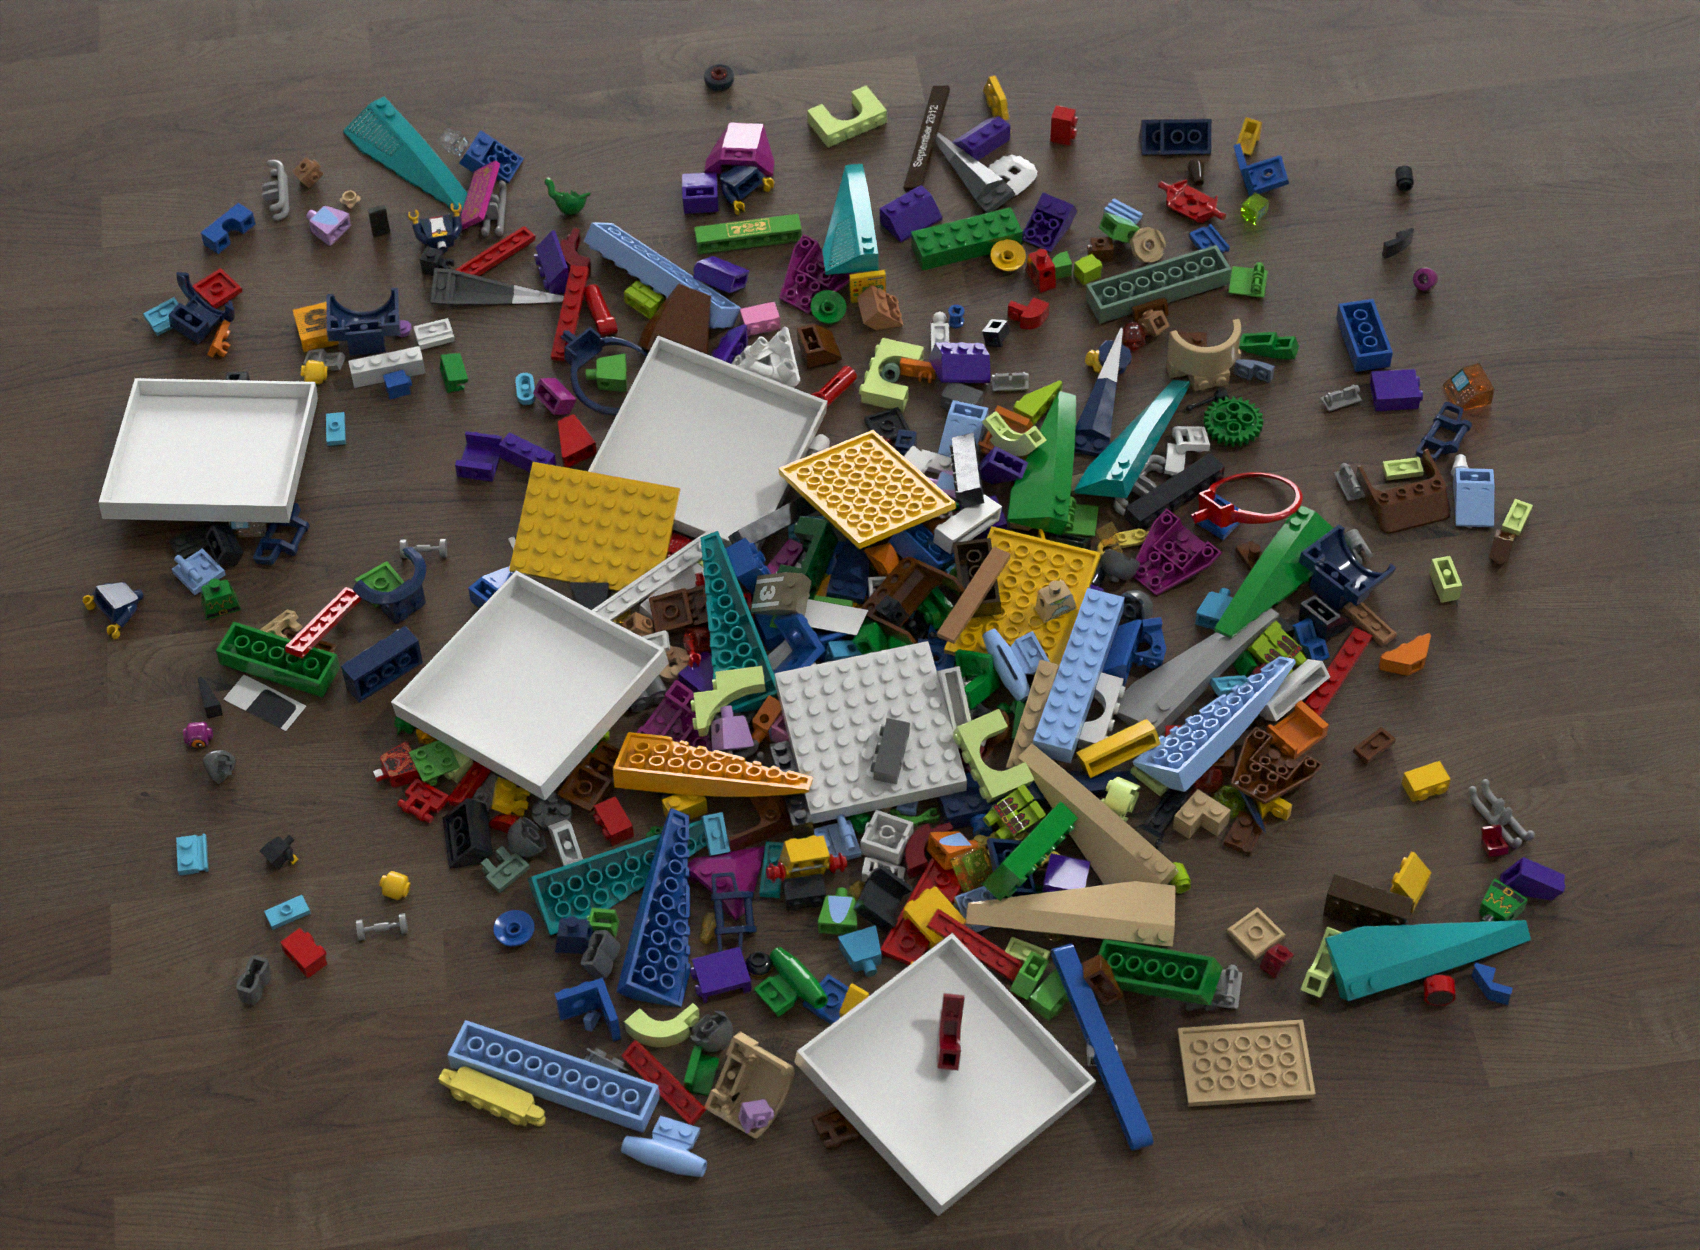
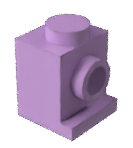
(755, 1114)

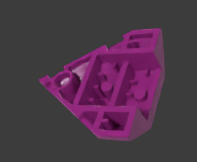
(675, 718)
(743, 863)

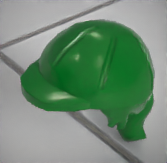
(564, 201)

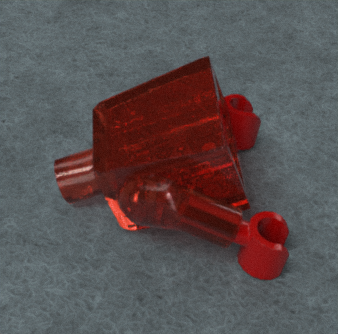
(696, 640)

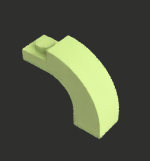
(1009, 440)
(1321, 971)
(661, 1033)

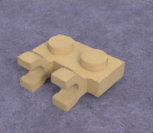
(284, 620)

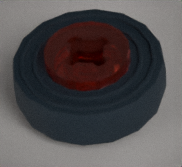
(719, 77)

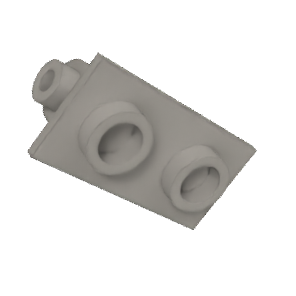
(1004, 382)
(1341, 398)
(1349, 483)
(1231, 983)
(598, 1057)

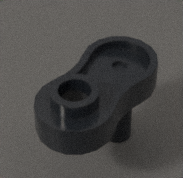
(919, 628)

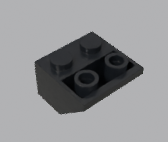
(1325, 617)

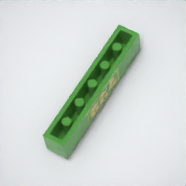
(748, 234)

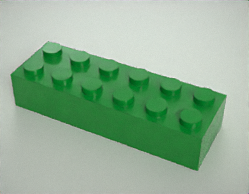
(964, 238)
(265, 657)
(1031, 852)
(1162, 971)

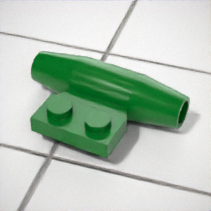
(793, 981)

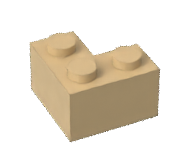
(1201, 811)

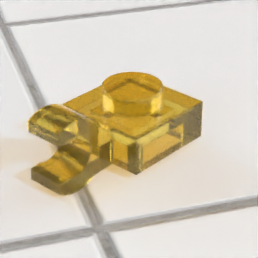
(1108, 536)

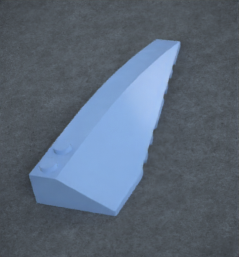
(1207, 736)

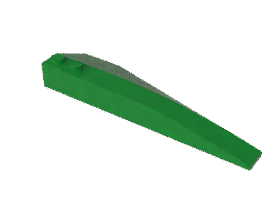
(1044, 491)
(1275, 573)

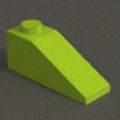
(1037, 402)

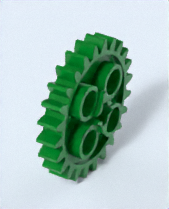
(1233, 421)

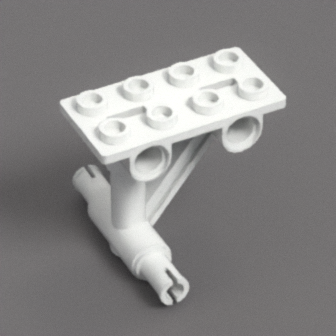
(771, 359)

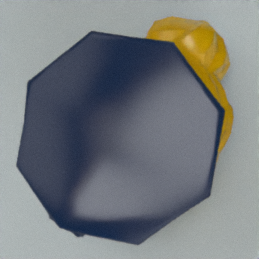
(1097, 358)

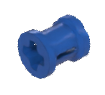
(956, 319)

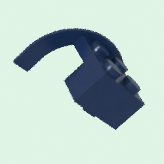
(196, 317)
(405, 598)

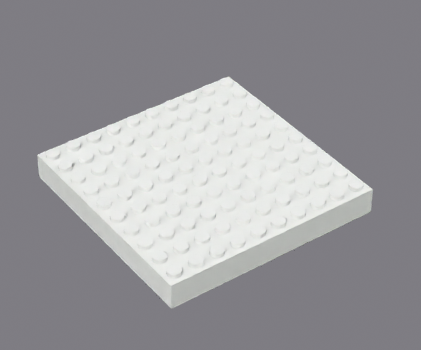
(711, 435)
(209, 450)
(530, 684)
(944, 1124)

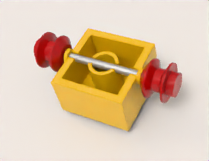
(805, 858)

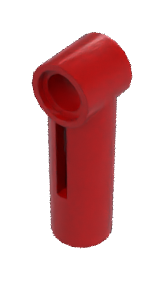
(604, 321)
(836, 385)

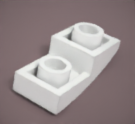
(1174, 461)

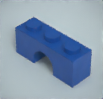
(236, 218)

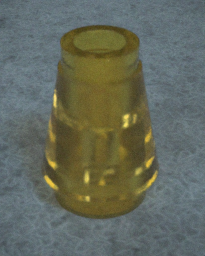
(707, 928)

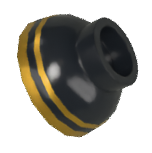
(759, 965)

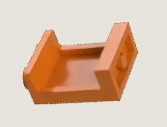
(1013, 420)
(1298, 731)

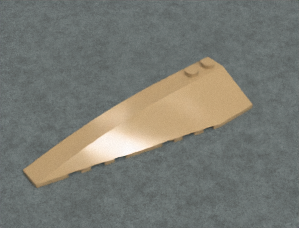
(1104, 838)

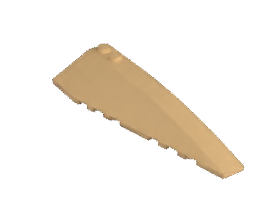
(1115, 912)

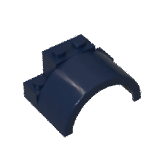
(363, 330)
(1337, 573)

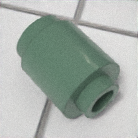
(890, 377)

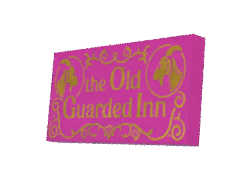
(479, 194)

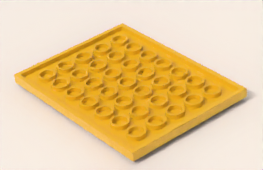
(866, 489)
(592, 526)
(1031, 568)

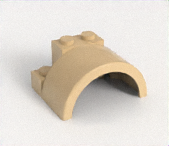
(1204, 365)
(755, 1076)

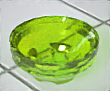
(1235, 805)

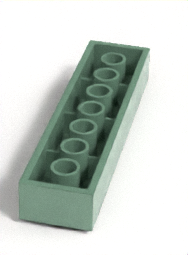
(1167, 279)

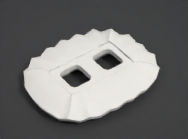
(1022, 179)

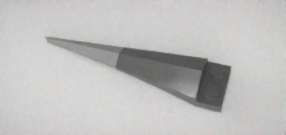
(982, 183)

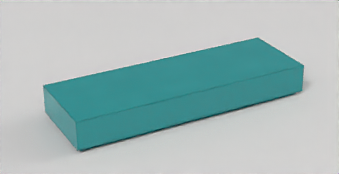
(771, 855)

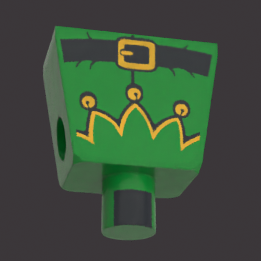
(218, 599)
(1501, 903)

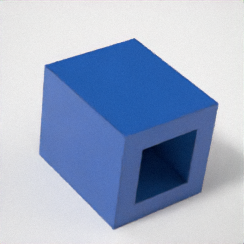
(397, 384)

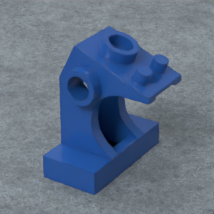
(1152, 634)

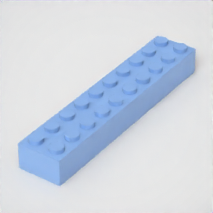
(655, 269)
(1078, 674)
(556, 1076)

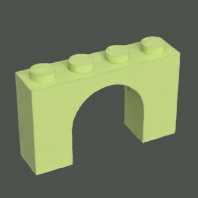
(835, 131)
(877, 390)
(992, 783)

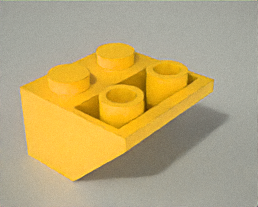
(1411, 879)

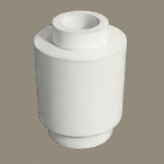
(818, 444)

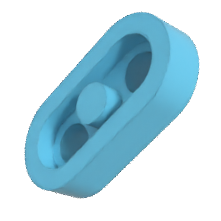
(525, 388)

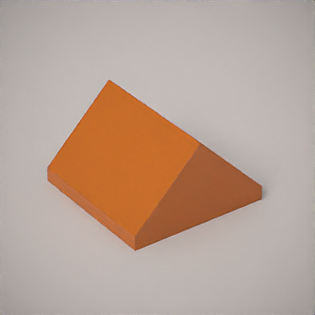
(883, 558)

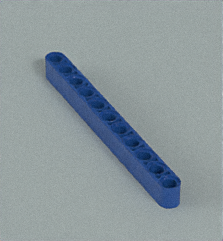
(1106, 1055)

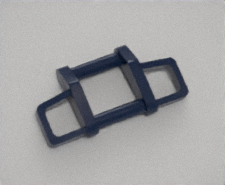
(1458, 426)
(279, 545)
(718, 897)

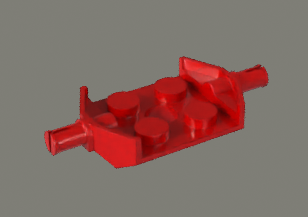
(1181, 195)

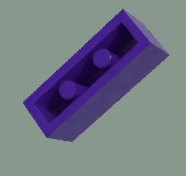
(524, 453)

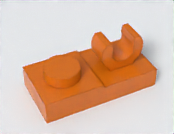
(217, 344)
(917, 369)

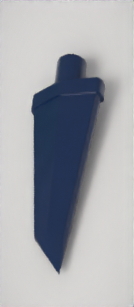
(1253, 808)

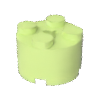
(1121, 796)

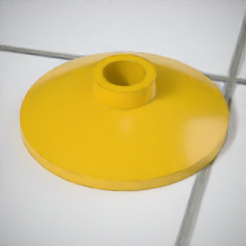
(1009, 249)

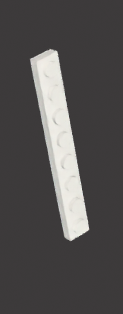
(652, 580)

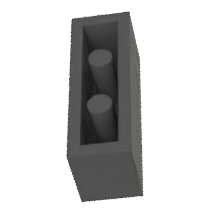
(890, 750)

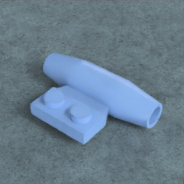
(1015, 661)
(668, 1148)

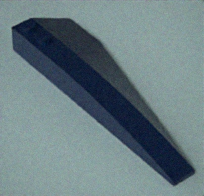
(962, 806)

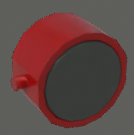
(1439, 990)

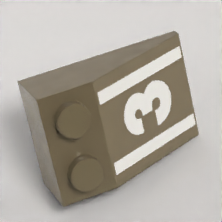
(781, 594)

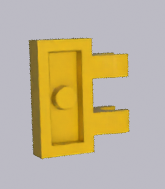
(504, 796)

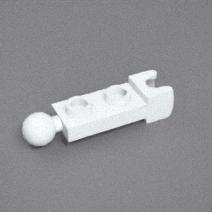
(939, 329)

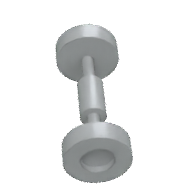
(426, 548)
(381, 926)

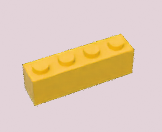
(1118, 748)

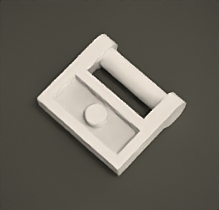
(1196, 437)

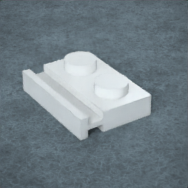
(434, 333)

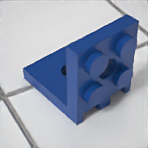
(1254, 174)
(801, 639)
(586, 998)

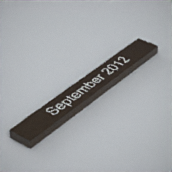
(927, 137)

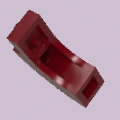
(570, 247)
(916, 849)

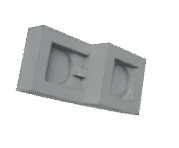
(332, 360)

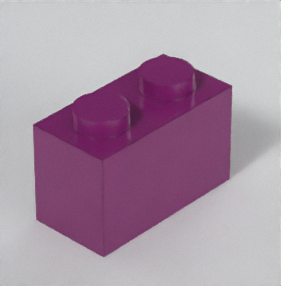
(554, 396)

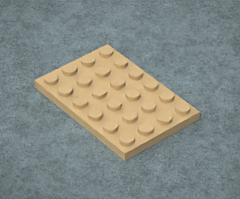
(1245, 1063)

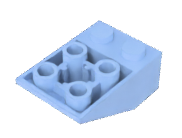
(962, 420)
(1474, 497)

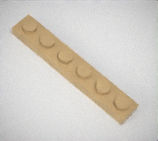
(1033, 710)

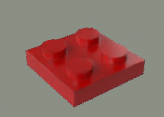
(217, 288)

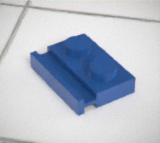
(1208, 237)

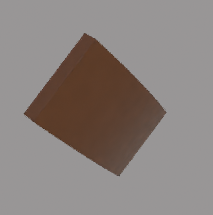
(679, 609)
(593, 779)

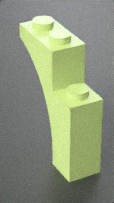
(726, 688)

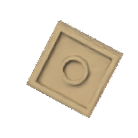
(1255, 933)

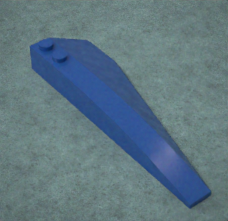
(658, 947)

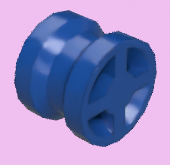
(980, 826)

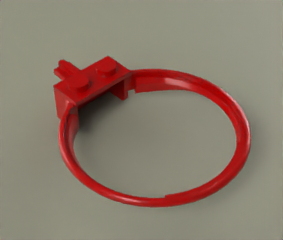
(1227, 515)

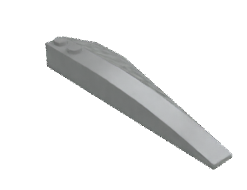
(1179, 682)

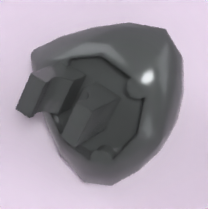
(219, 765)

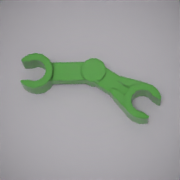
(924, 818)

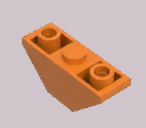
(1407, 657)

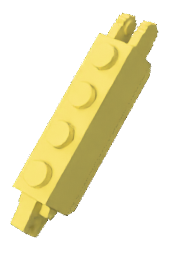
(493, 1096)

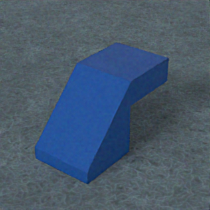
(1306, 637)
(1483, 977)

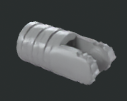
(1357, 544)

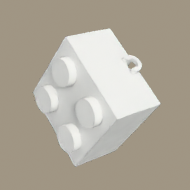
(886, 837)

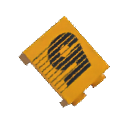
(313, 326)

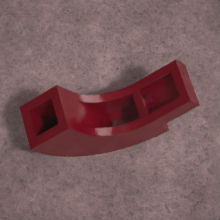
(949, 1032)

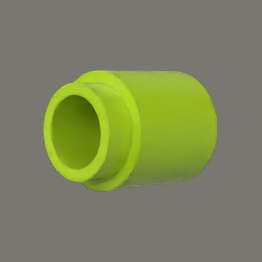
(1181, 879)

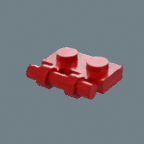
(425, 795)

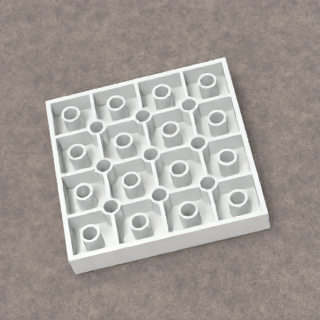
(836, 721)

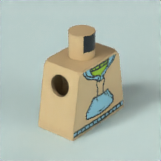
(1054, 601)

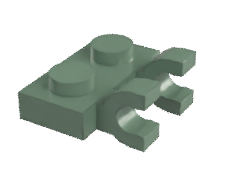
(506, 873)

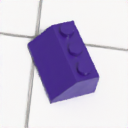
(984, 137)
(910, 213)
(552, 264)
(732, 344)
(961, 362)

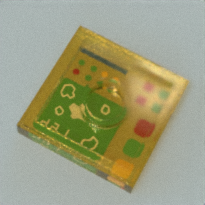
(972, 868)

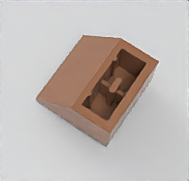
(879, 309)

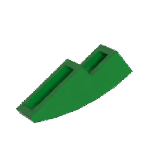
(1269, 345)

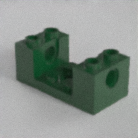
(819, 543)

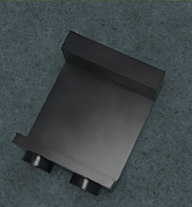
(881, 898)

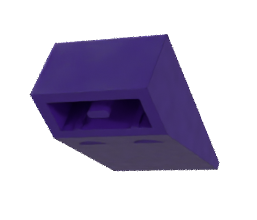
(700, 192)
(1048, 222)

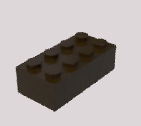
(968, 559)
(1365, 905)

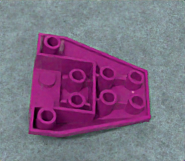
(742, 145)
(807, 275)
(1171, 555)

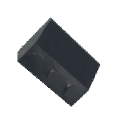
(467, 834)

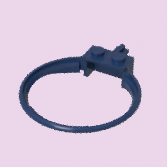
(583, 349)

